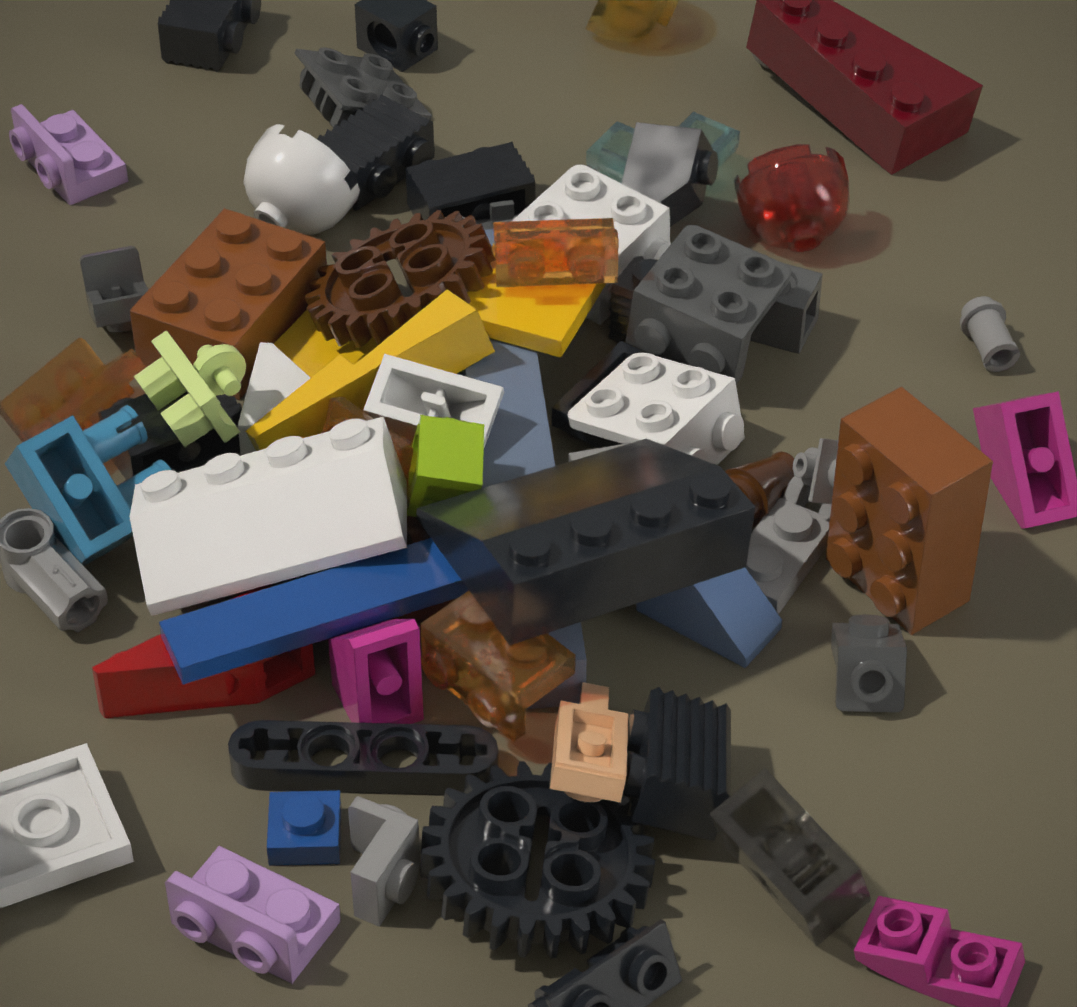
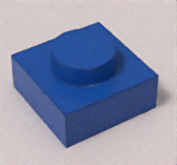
(304, 828)

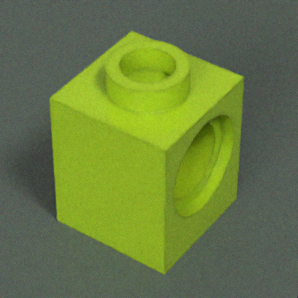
(444, 461)

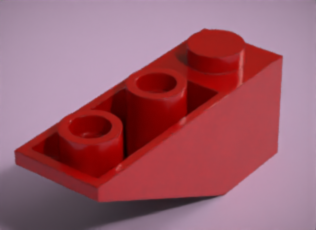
(148, 683)

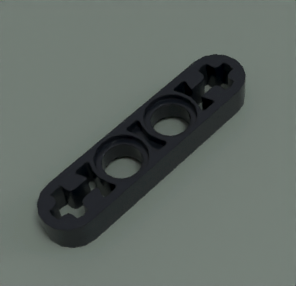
(365, 747)

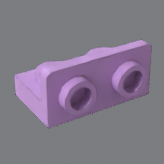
(66, 154)
(251, 914)

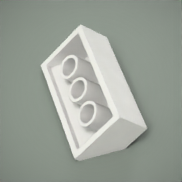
(269, 515)

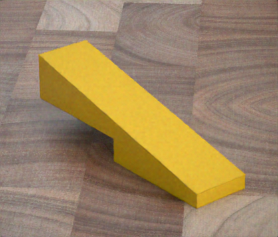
(441, 335)

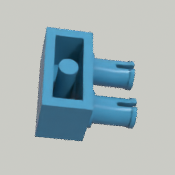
(67, 480)

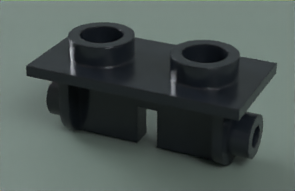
(623, 974)

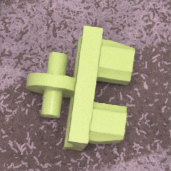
(214, 373)

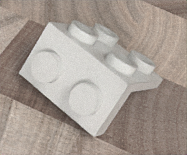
(588, 194)
(666, 404)

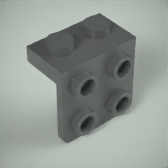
(704, 301)

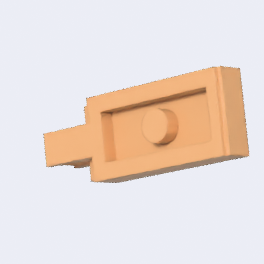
(590, 748)

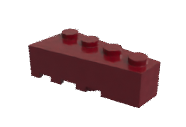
(864, 79)

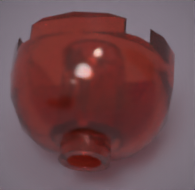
(794, 196)

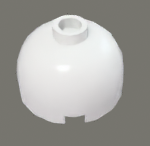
(297, 182)

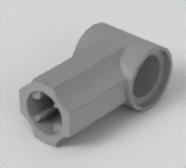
(47, 571)

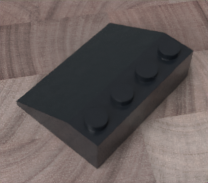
(592, 536)

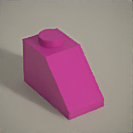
(1030, 457)
(379, 672)

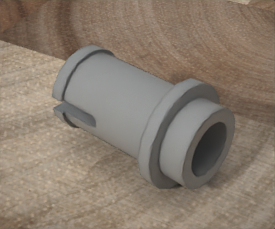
(984, 323)

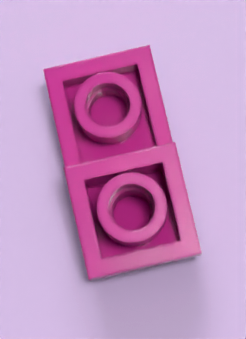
(923, 953)

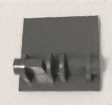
(347, 83)

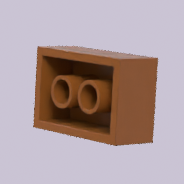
(230, 287)
(907, 509)

